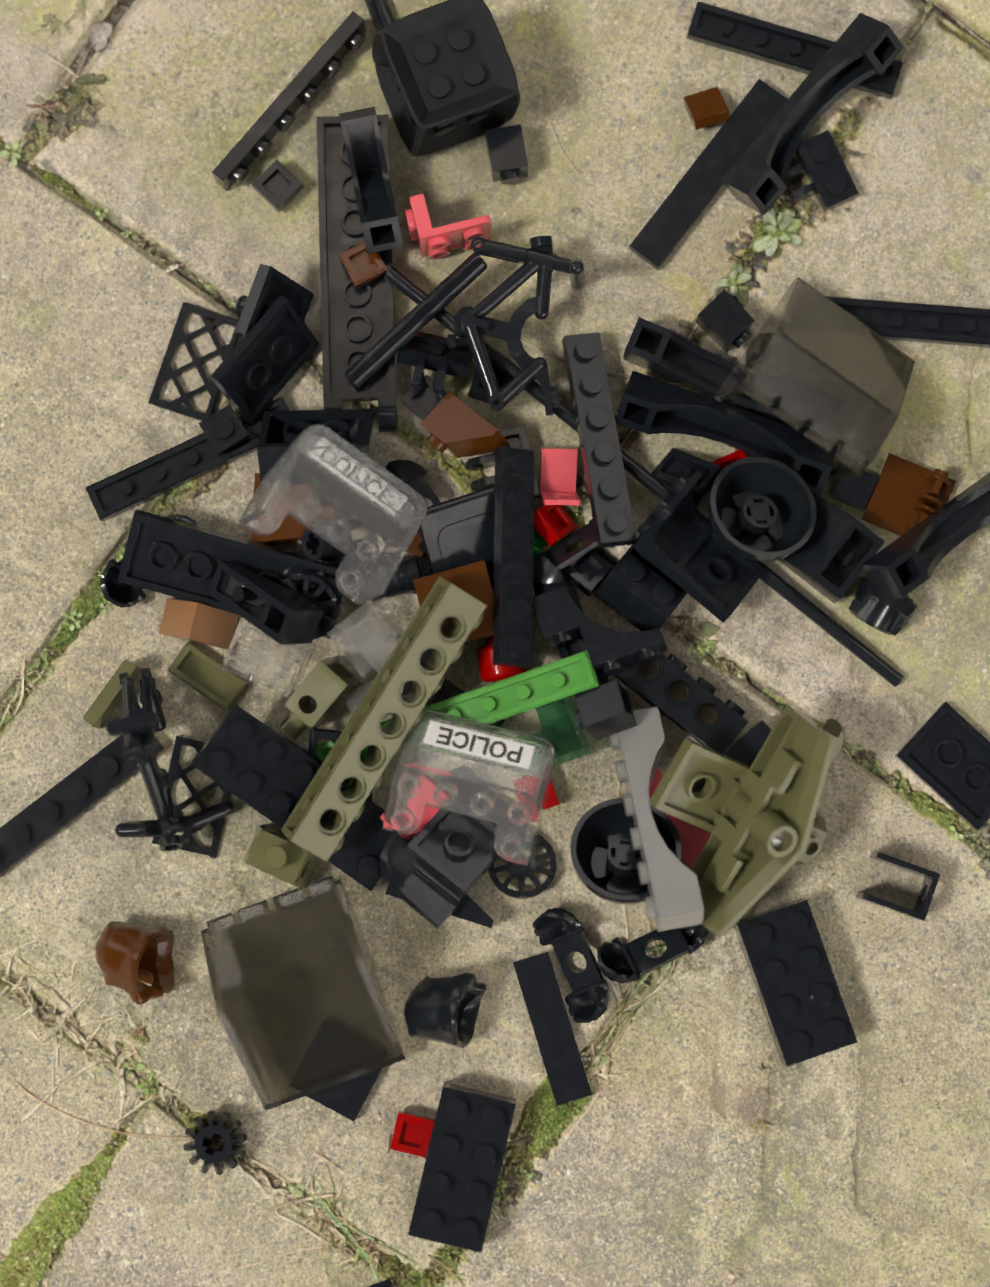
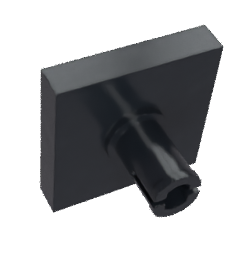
(265, 290)

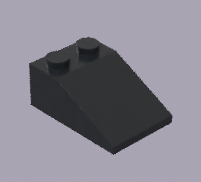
(282, 428)

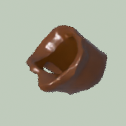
(134, 956)

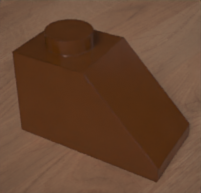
(460, 429)

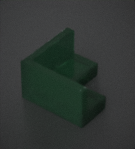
(562, 731)

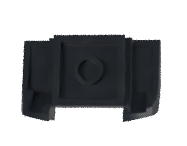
(439, 863)

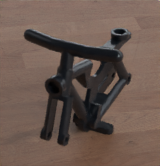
(473, 320)
(139, 728)

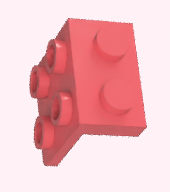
(440, 240)

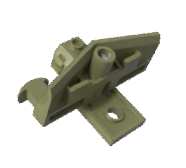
(757, 814)

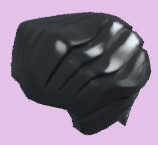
(881, 612)

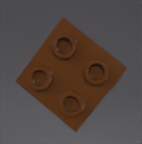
(906, 495)

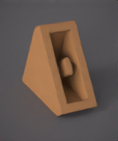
(198, 623)

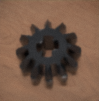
(223, 1153)

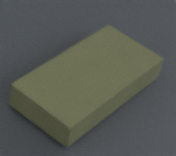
(206, 677)
(110, 695)

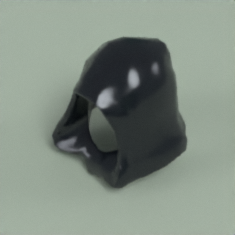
(444, 1009)

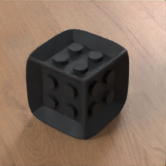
(445, 75)

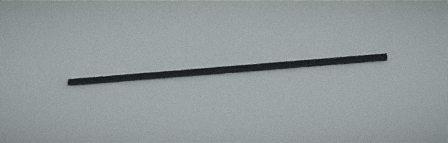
(660, 490)

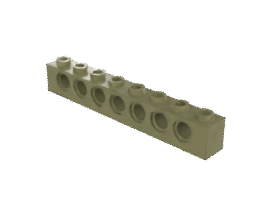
(364, 727)

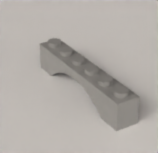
(672, 886)

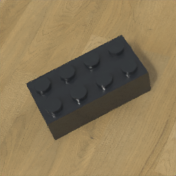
(795, 982)
(462, 1167)

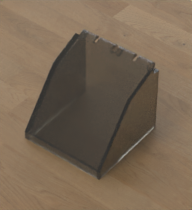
(825, 372)
(300, 993)

